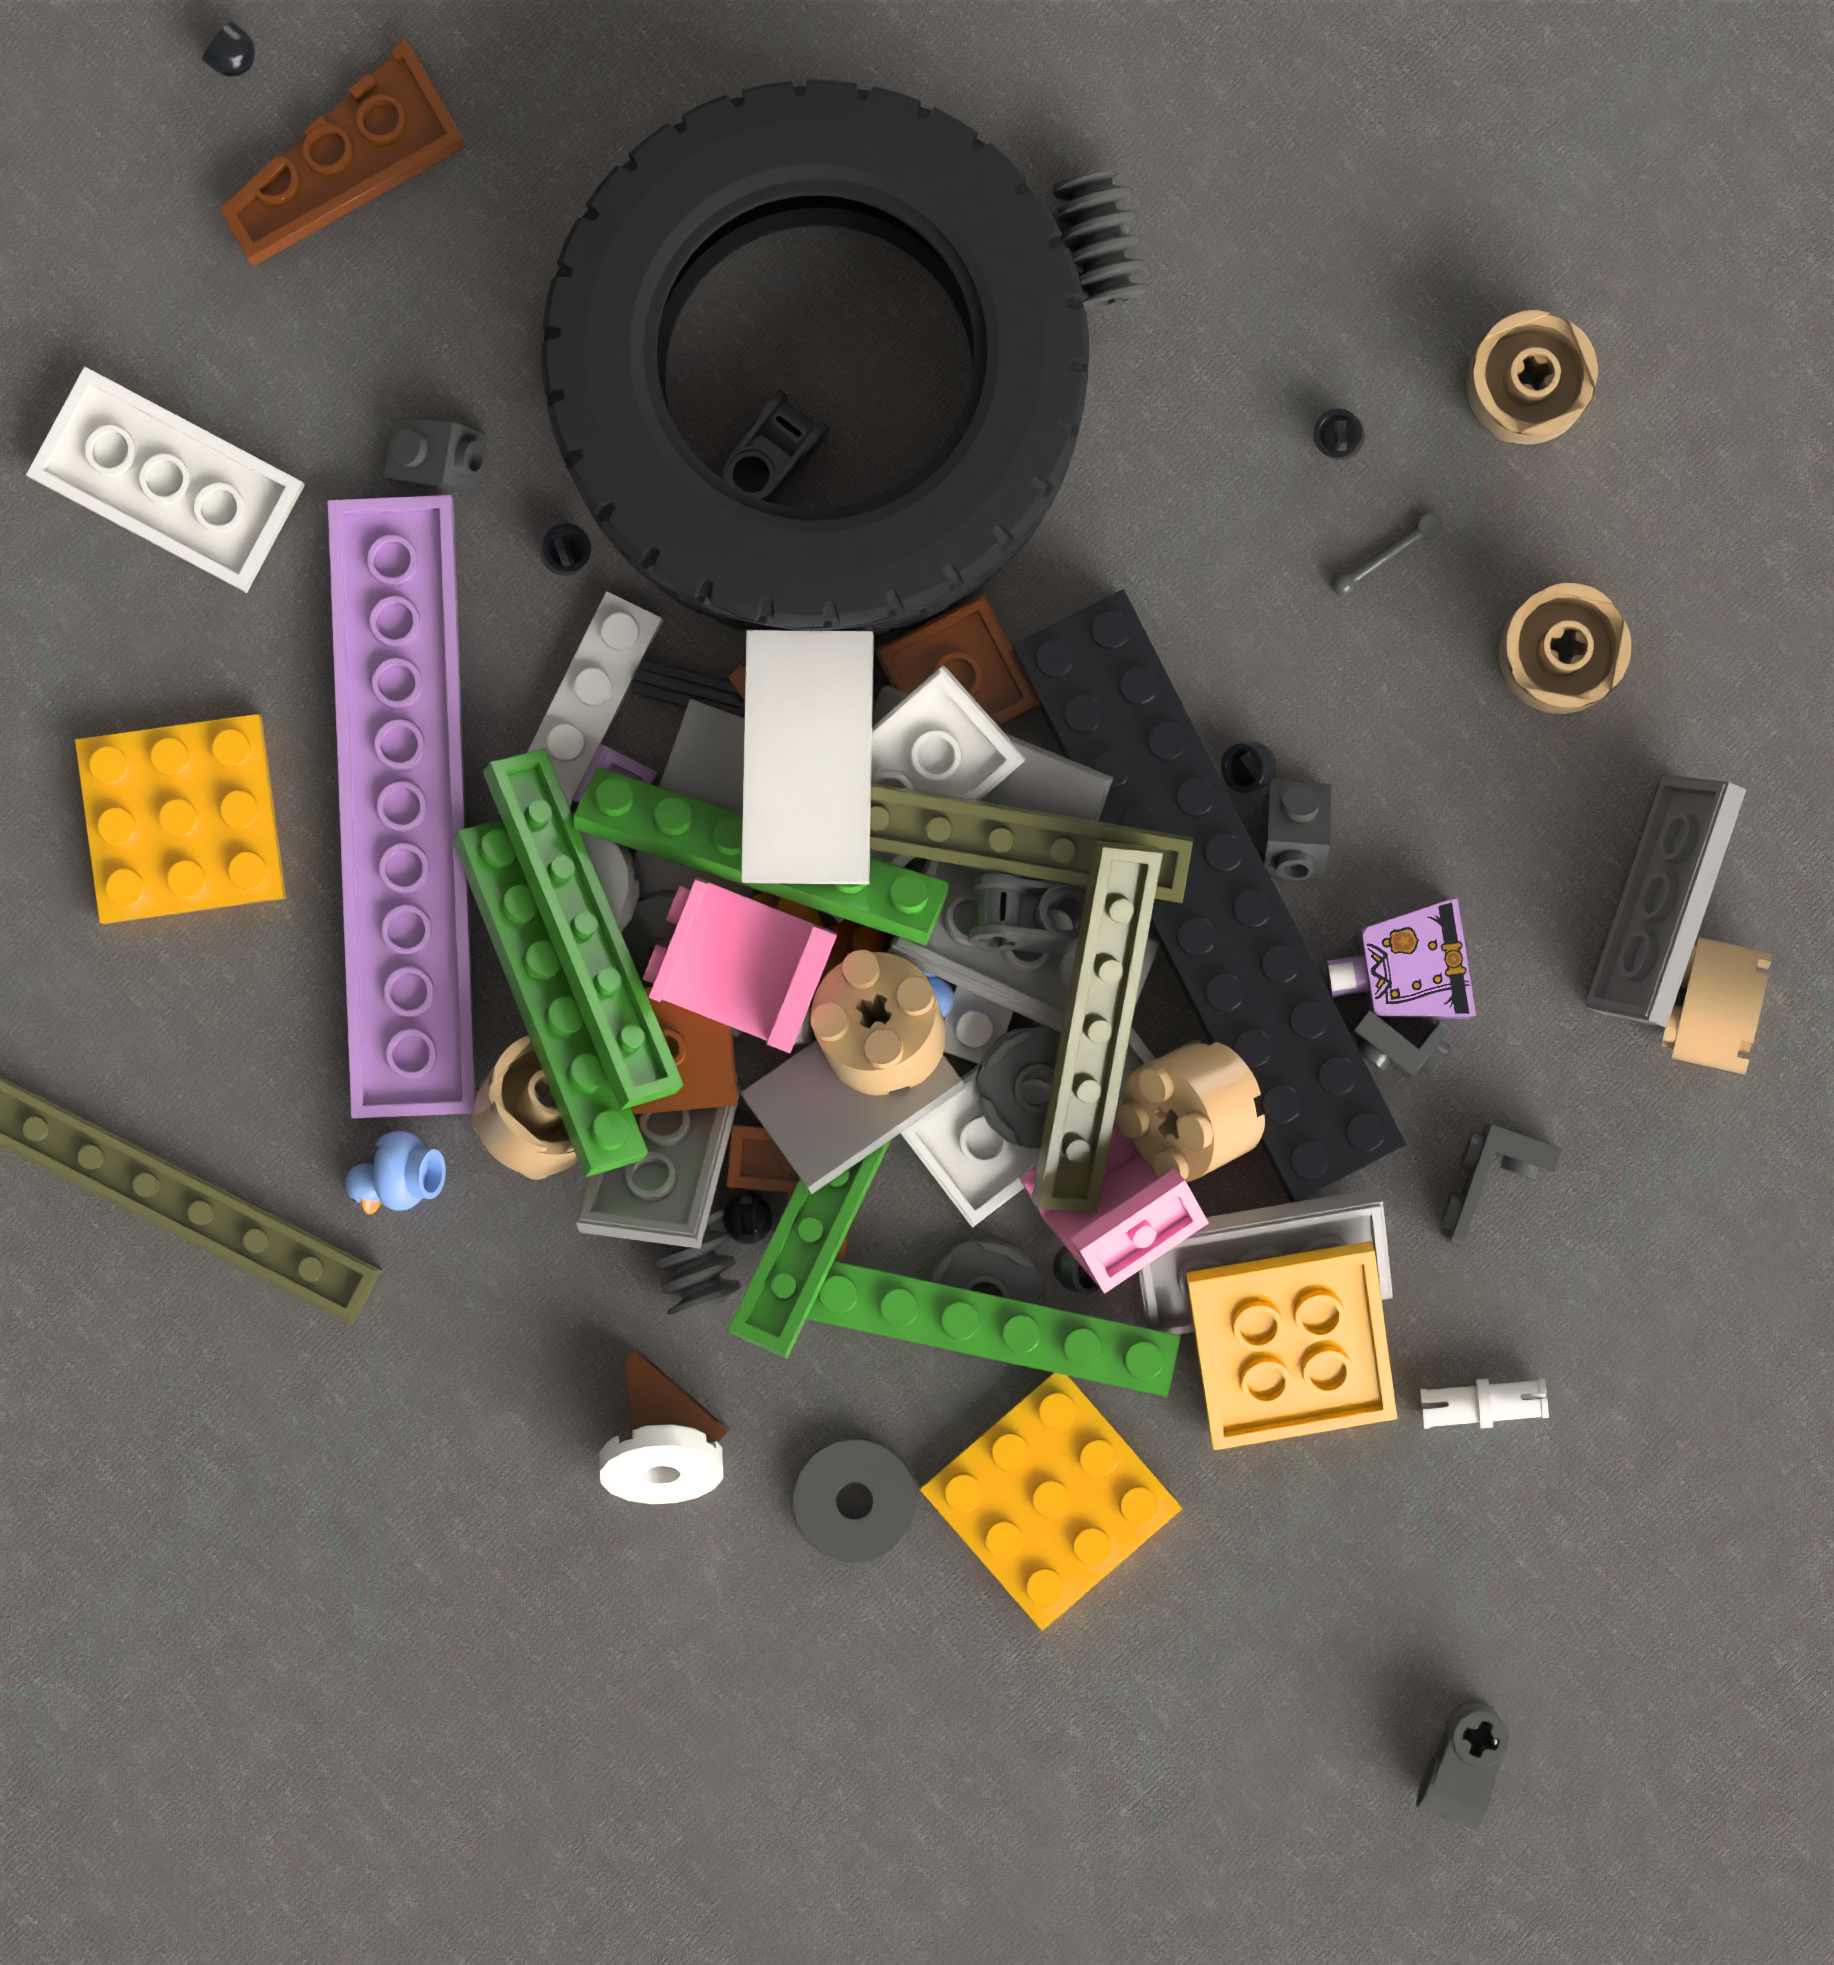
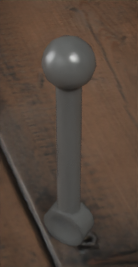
(1427, 527)

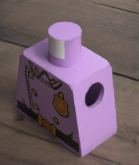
(1410, 966)

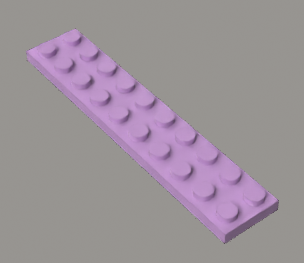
(402, 806)

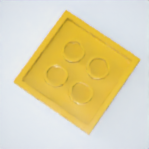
(180, 819)
(1292, 1345)
(1050, 1498)

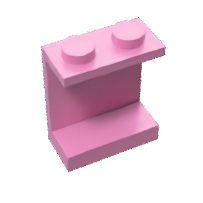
(740, 962)
(1135, 1216)

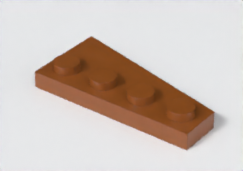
(362, 148)

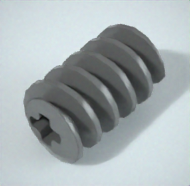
(1099, 237)
(699, 1270)

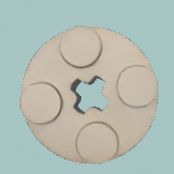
(1545, 345)
(1592, 628)
(861, 996)
(1719, 1005)
(1191, 1110)
(514, 1121)

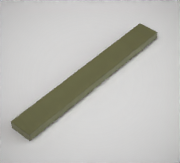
(184, 1203)

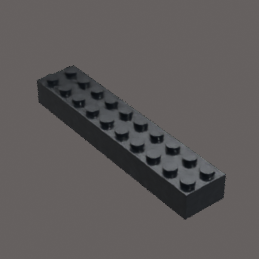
(1232, 932)

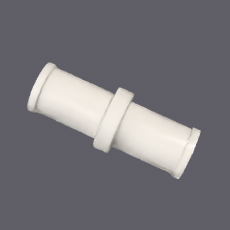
(1484, 1403)

